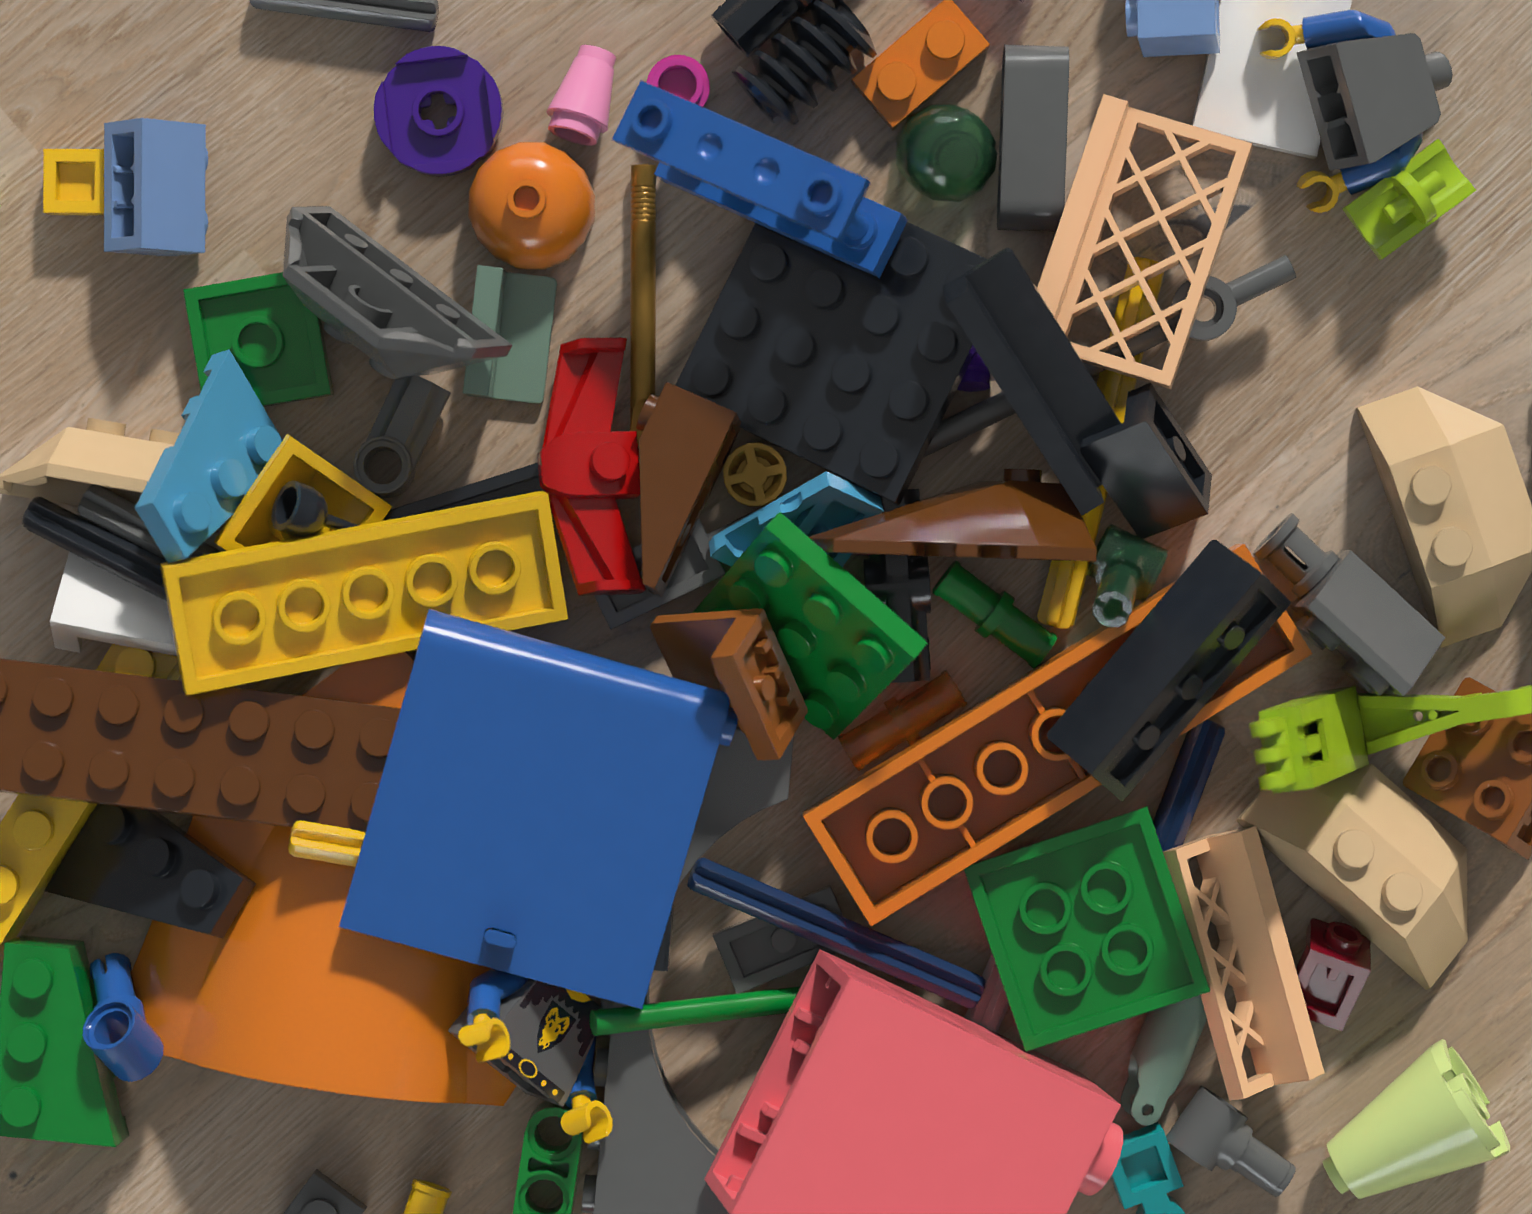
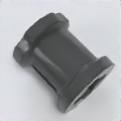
(1301, 575)

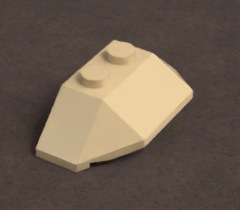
(79, 457)
(1454, 507)
(1374, 864)

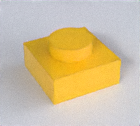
(73, 182)

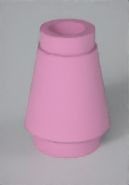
(584, 97)

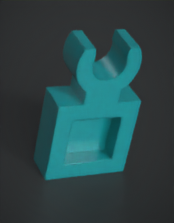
(1147, 1172)

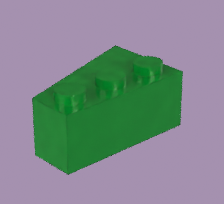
(47, 1072)

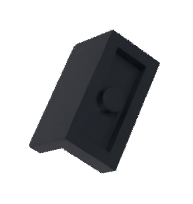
(1149, 466)

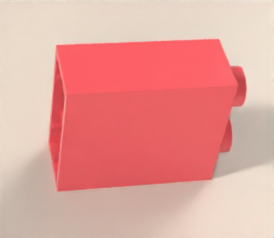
(908, 1112)

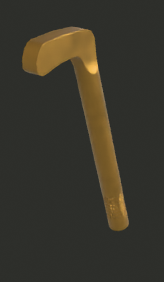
(642, 290)

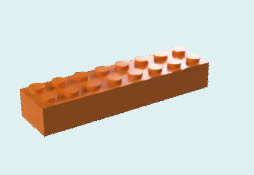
(993, 771)

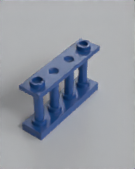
(760, 178)

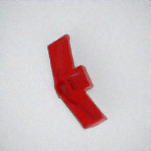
(590, 467)

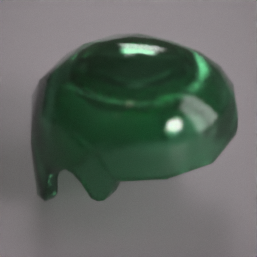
(946, 152)

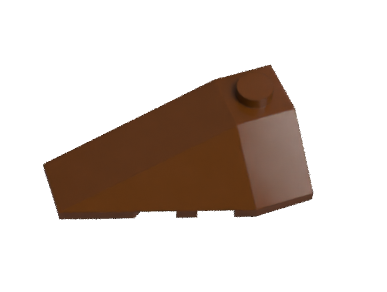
(976, 521)

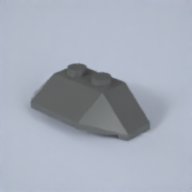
(379, 300)

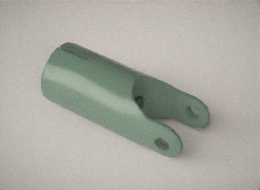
(1161, 1057)

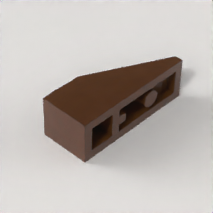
(680, 460)

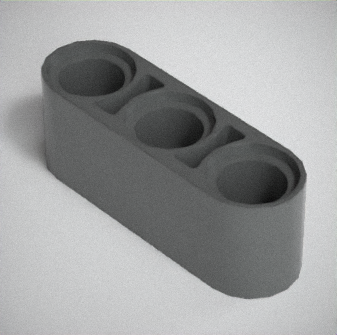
(1032, 137)

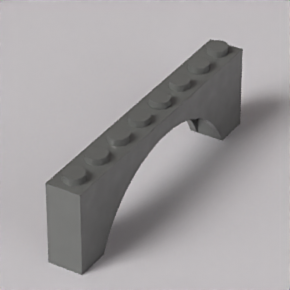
(655, 1151)

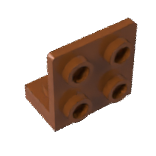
(740, 657)
(1481, 774)

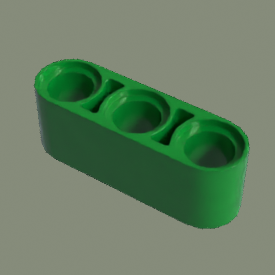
(547, 1162)

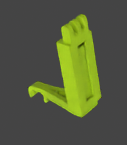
(1338, 728)

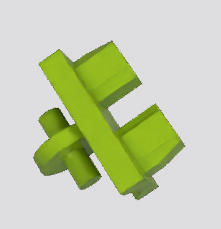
(1409, 201)

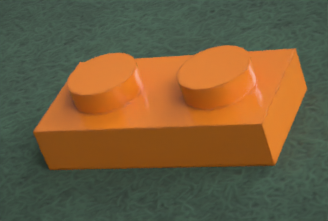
(920, 63)

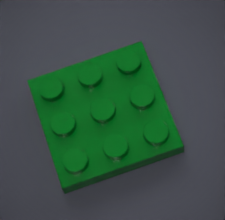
(828, 625)
(1086, 929)

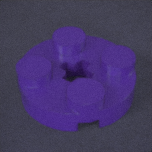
(410, 88)

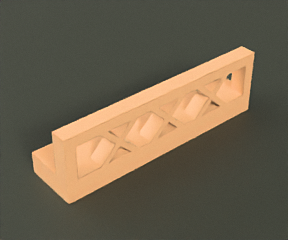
(1250, 958)

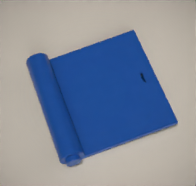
(538, 805)

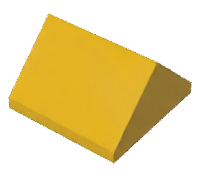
(293, 461)

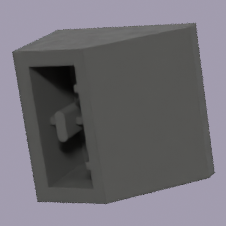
(1368, 625)

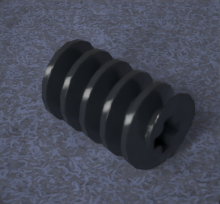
(806, 60)

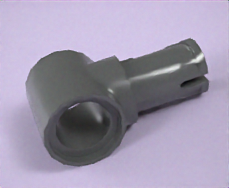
(1217, 1135)

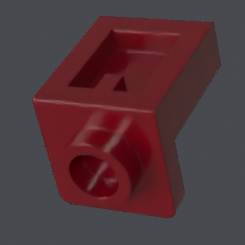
(1333, 971)

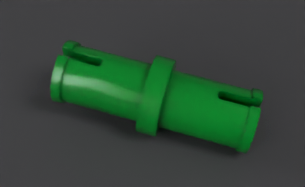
(994, 614)

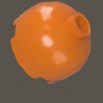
(531, 205)

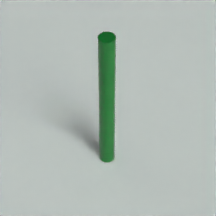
(692, 1011)

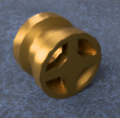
(753, 466)

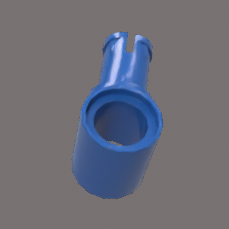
(118, 1022)

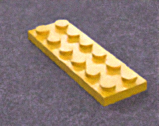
(361, 590)

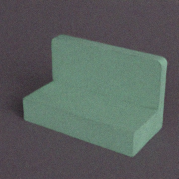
(523, 314)

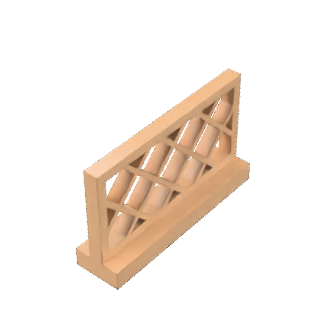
(1089, 209)

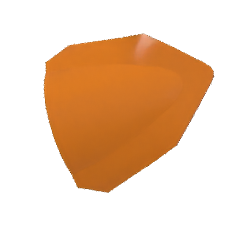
(295, 992)

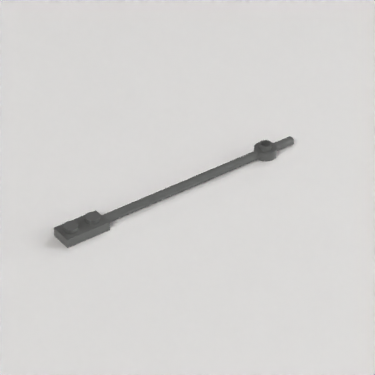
(698, 567)

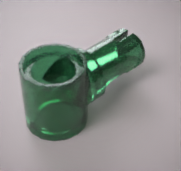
(1123, 573)

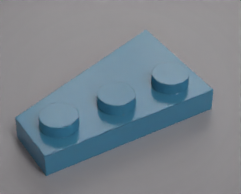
(211, 463)

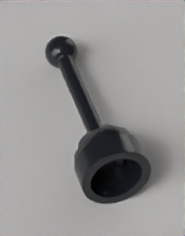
(303, 511)

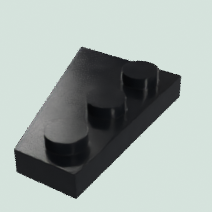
(150, 870)

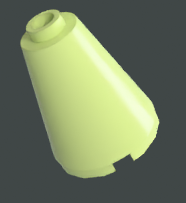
(1416, 1129)

